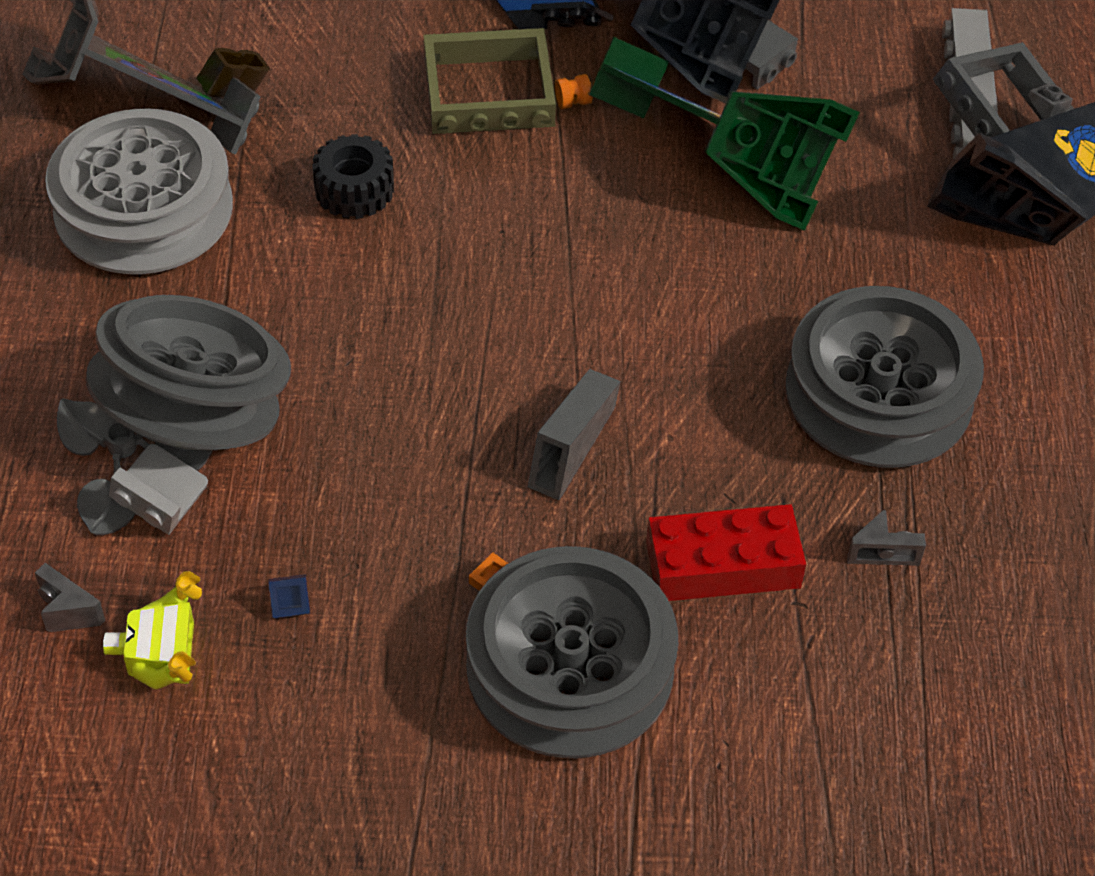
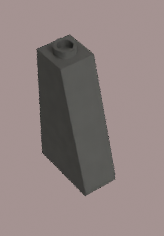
(571, 433)

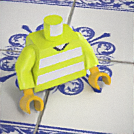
(159, 637)

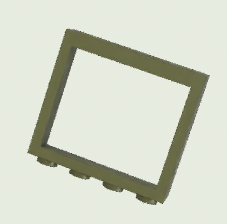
(489, 47)

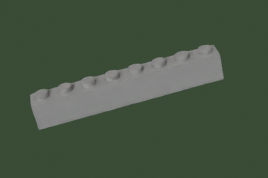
(966, 34)

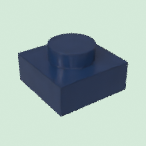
(289, 596)

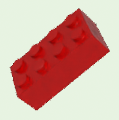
(726, 552)

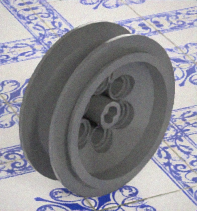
(187, 372)
(883, 376)
(575, 604)

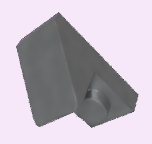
(879, 547)
(68, 603)

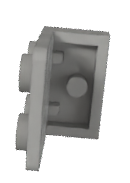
(158, 488)

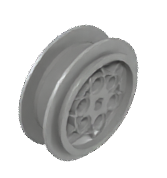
(140, 191)

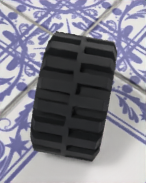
(353, 176)

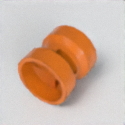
(573, 91)

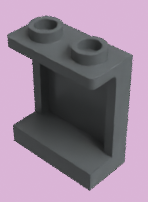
(772, 54)

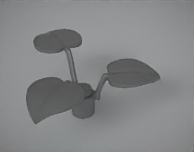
(84, 428)

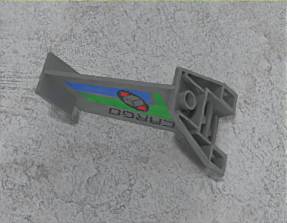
(78, 40)

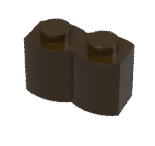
(226, 63)

